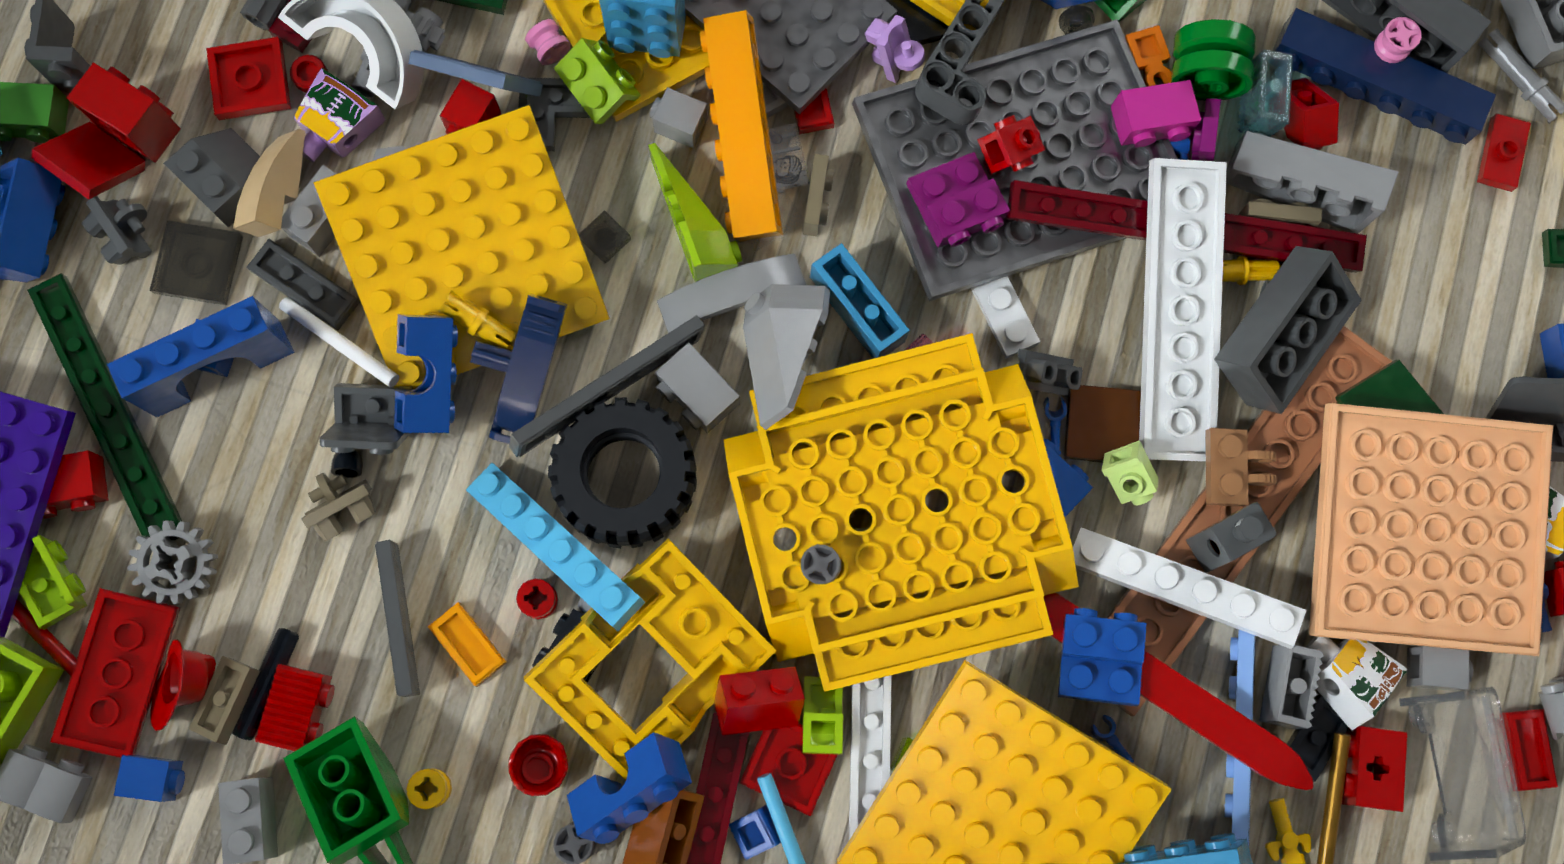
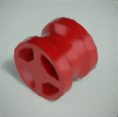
(544, 605)

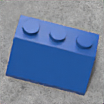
(26, 218)

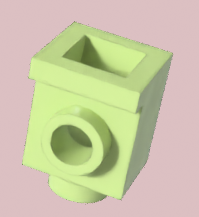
(1133, 464)

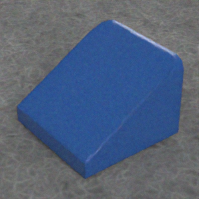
(755, 832)

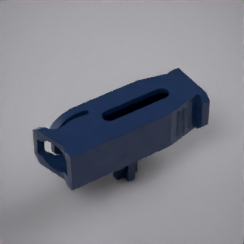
(524, 366)

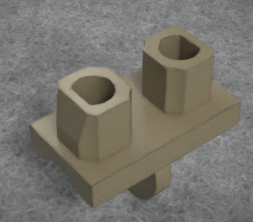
(324, 517)

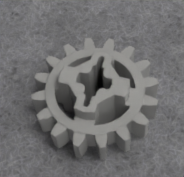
(163, 549)

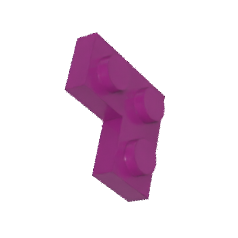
(1206, 132)

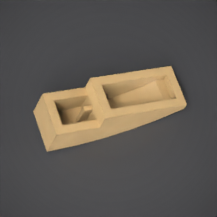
(271, 185)

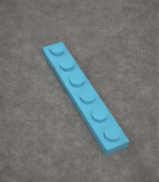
(556, 547)

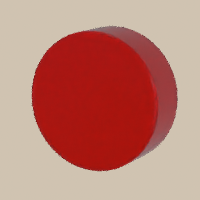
(305, 70)

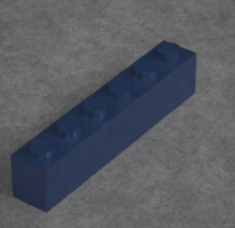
(1403, 88)

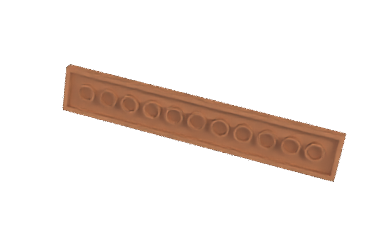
(1298, 447)

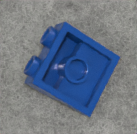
(1102, 657)

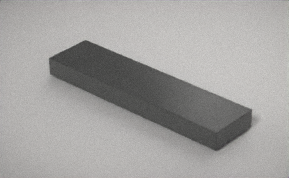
(397, 618)

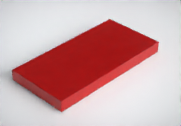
(115, 674)

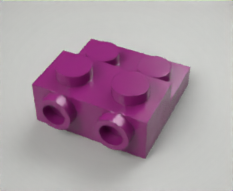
(958, 200)

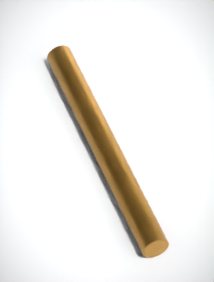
(1333, 798)

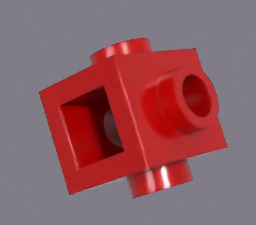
(1011, 144)

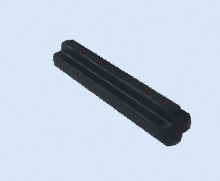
(278, 653)

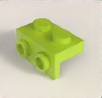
(596, 79)
(48, 585)

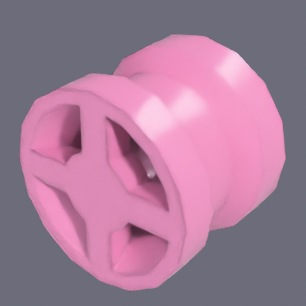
(1401, 31)
(547, 42)

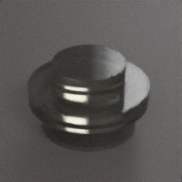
(1076, 19)

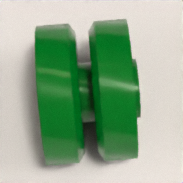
(1215, 58)

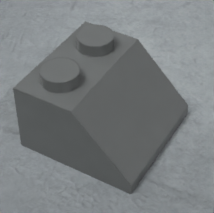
(215, 170)

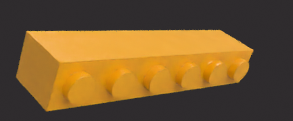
(742, 126)

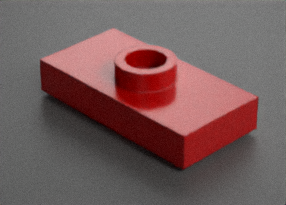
(1503, 152)

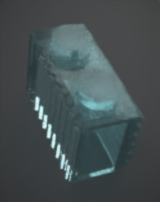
(1268, 102)

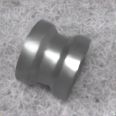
(817, 560)
(568, 846)

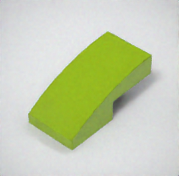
(822, 718)

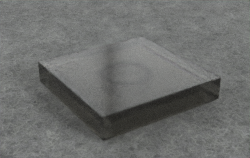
(196, 263)

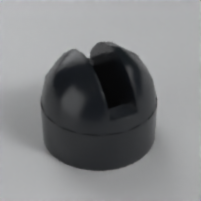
(347, 464)

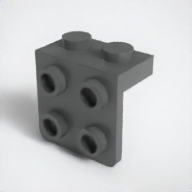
(51, 46)
(1534, 402)
(364, 419)

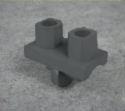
(122, 225)
(1049, 372)

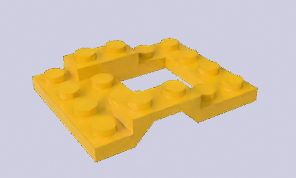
(687, 620)

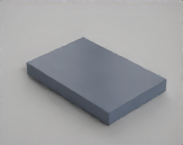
(475, 73)

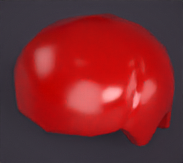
(538, 765)

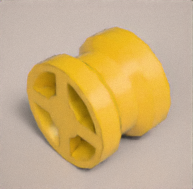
(437, 788)

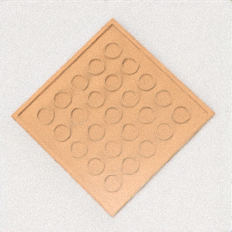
(1431, 530)

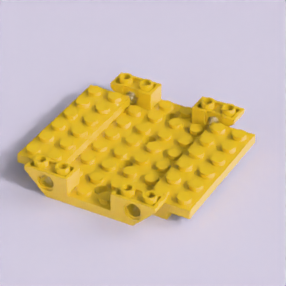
(918, 579)

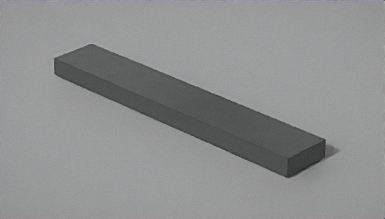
(605, 387)

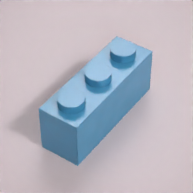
(859, 302)

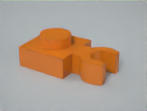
(1150, 54)

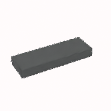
(303, 284)

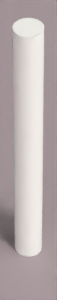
(339, 342)

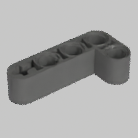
(949, 71)

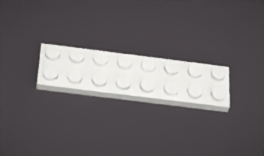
(1182, 307)

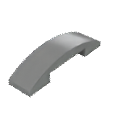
(727, 289)

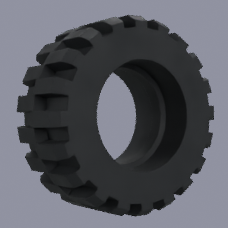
(609, 425)

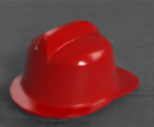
(180, 683)

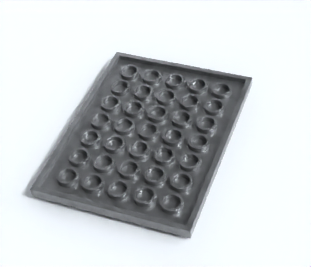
(1069, 94)

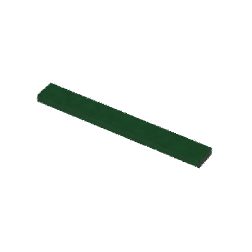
(103, 404)

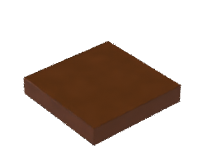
(1100, 421)

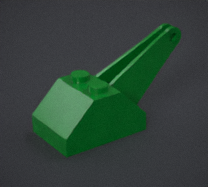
(351, 795)

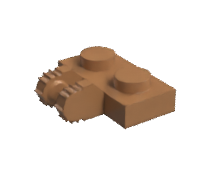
(1228, 467)

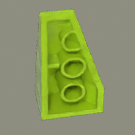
(698, 230)

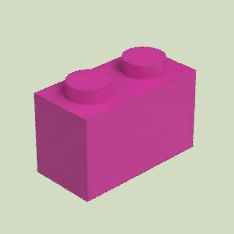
(1155, 113)

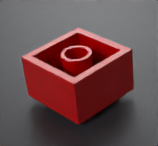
(124, 111)

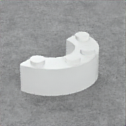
(382, 31)

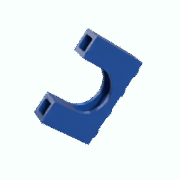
(155, 372)

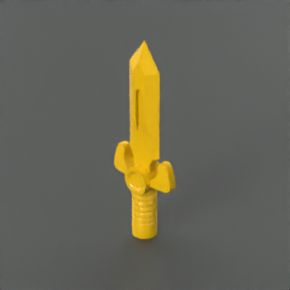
(1286, 837)

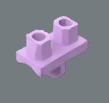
(894, 47)

